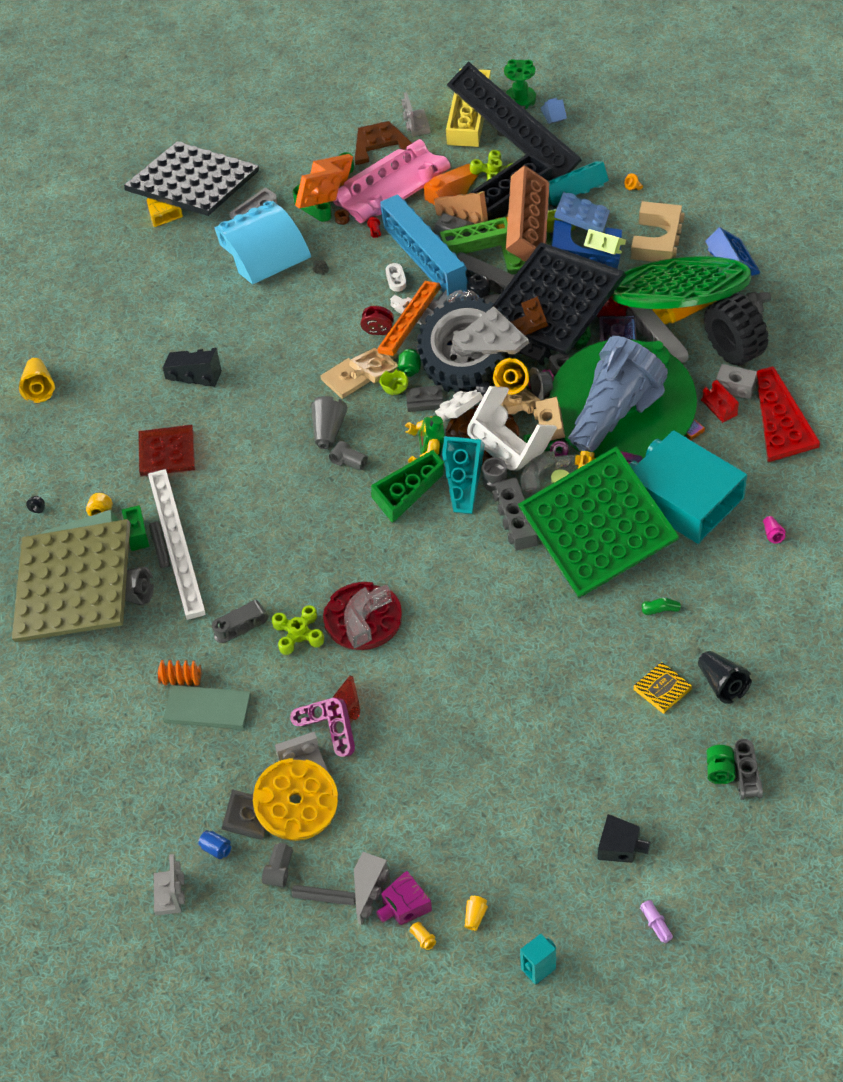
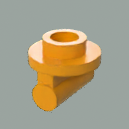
(631, 182)

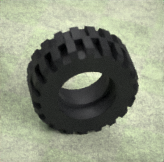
(736, 329)

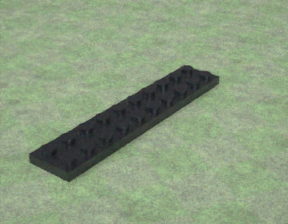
(512, 120)

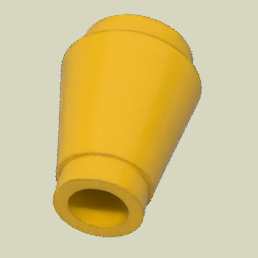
(475, 912)

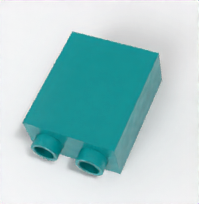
(690, 484)

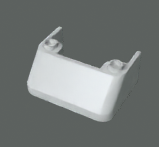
(501, 442)

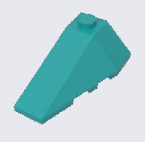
(463, 467)

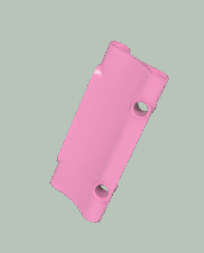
(402, 178)

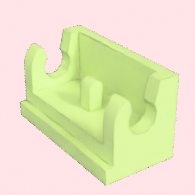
(604, 242)

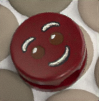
(377, 320)

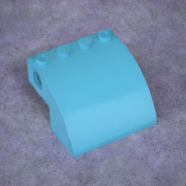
(263, 242)

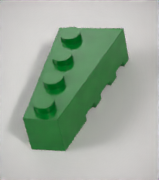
(406, 485)

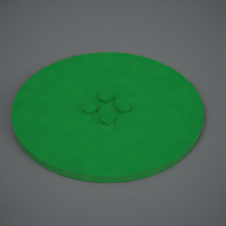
(682, 282)
(636, 430)

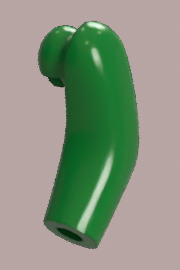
(660, 605)

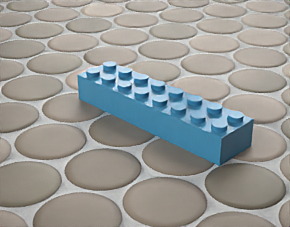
(423, 245)

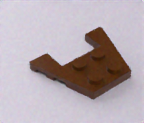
(377, 137)

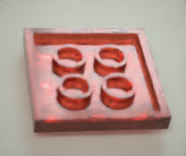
(166, 449)

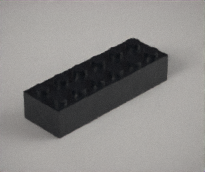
(498, 187)

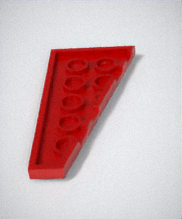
(782, 420)

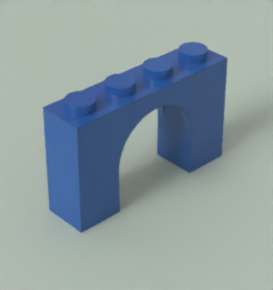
(562, 239)

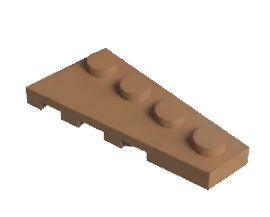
(466, 207)

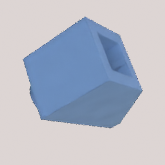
(554, 110)

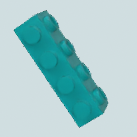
(577, 181)

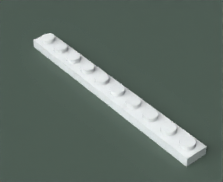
(176, 545)

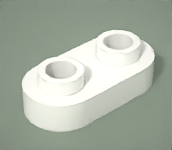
(396, 277)

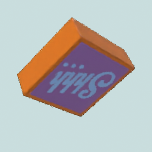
(695, 430)

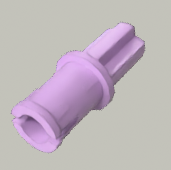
(656, 921)

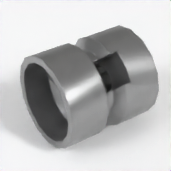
(493, 471)

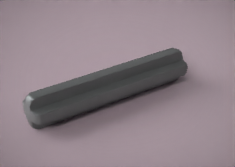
(159, 544)
(323, 895)

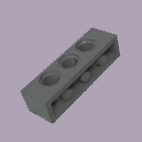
(508, 497)

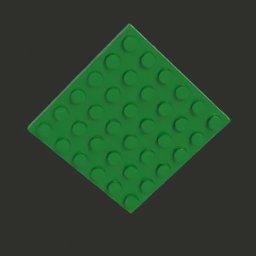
(598, 522)

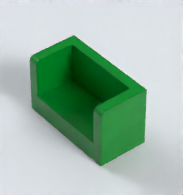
(138, 536)

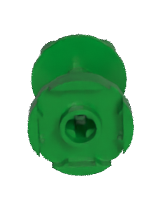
(519, 72)

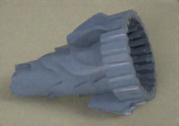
(622, 378)

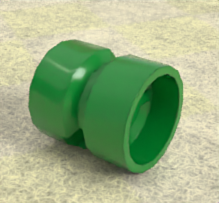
(720, 764)

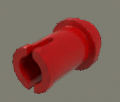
(373, 223)

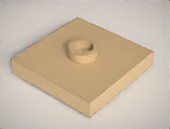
(341, 381)

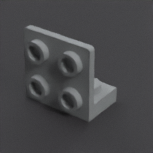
(416, 120)
(301, 748)
(167, 889)

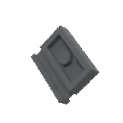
(424, 398)

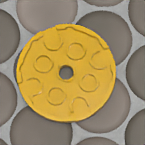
(291, 819)

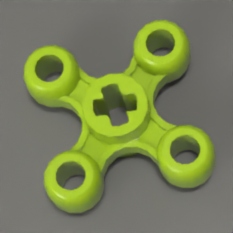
(491, 168)
(297, 630)

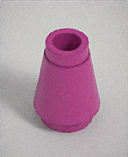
(774, 531)

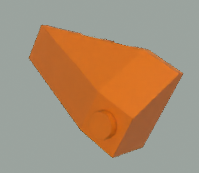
(449, 183)

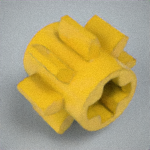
(584, 458)

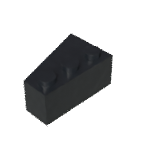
(194, 367)

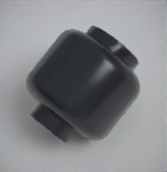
(479, 284)

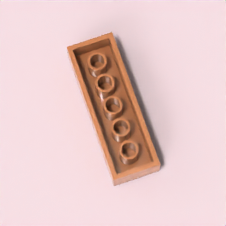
(527, 213)

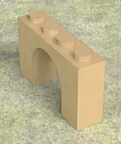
(658, 248)

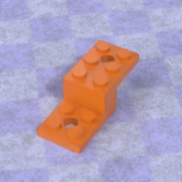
(323, 181)

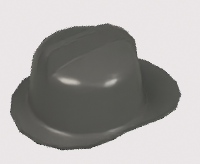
(540, 383)

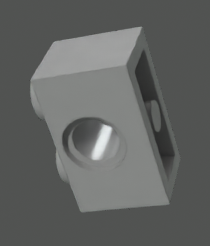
(737, 380)

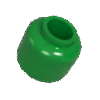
(409, 362)

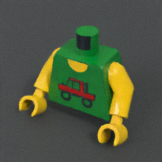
(430, 435)

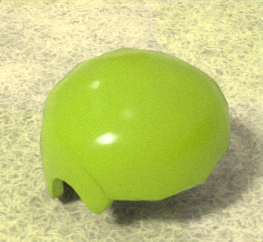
(394, 383)

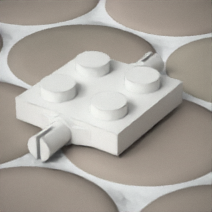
(459, 404)

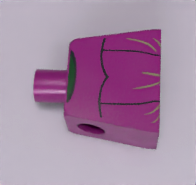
(404, 900)

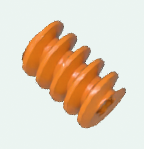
(179, 673)

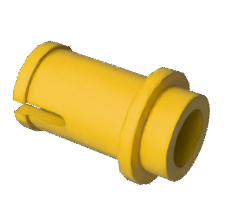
(426, 940)

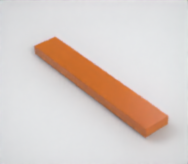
(409, 318)

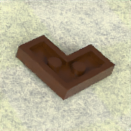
(533, 319)

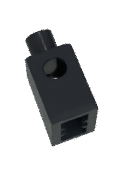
(621, 841)

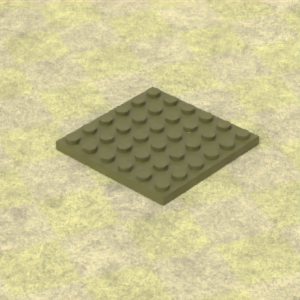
(71, 581)

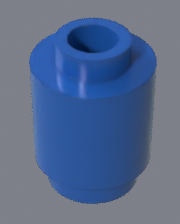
(214, 844)

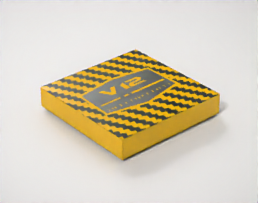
(662, 687)

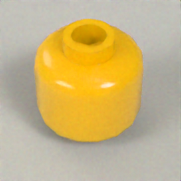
(98, 503)

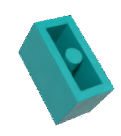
(538, 958)

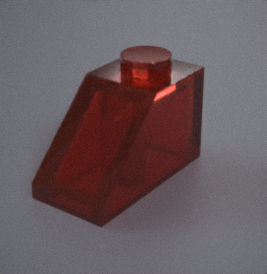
(349, 695)

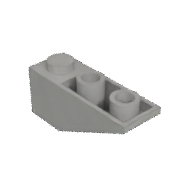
(368, 877)

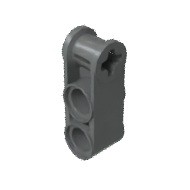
(239, 621)
(748, 782)

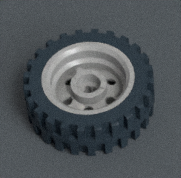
(447, 362)

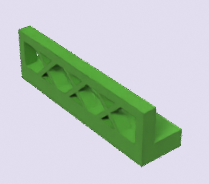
(477, 240)

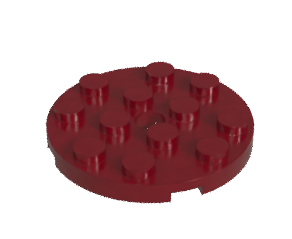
(383, 621)

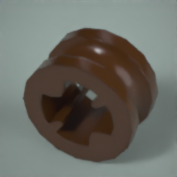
(342, 220)

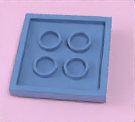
(582, 213)

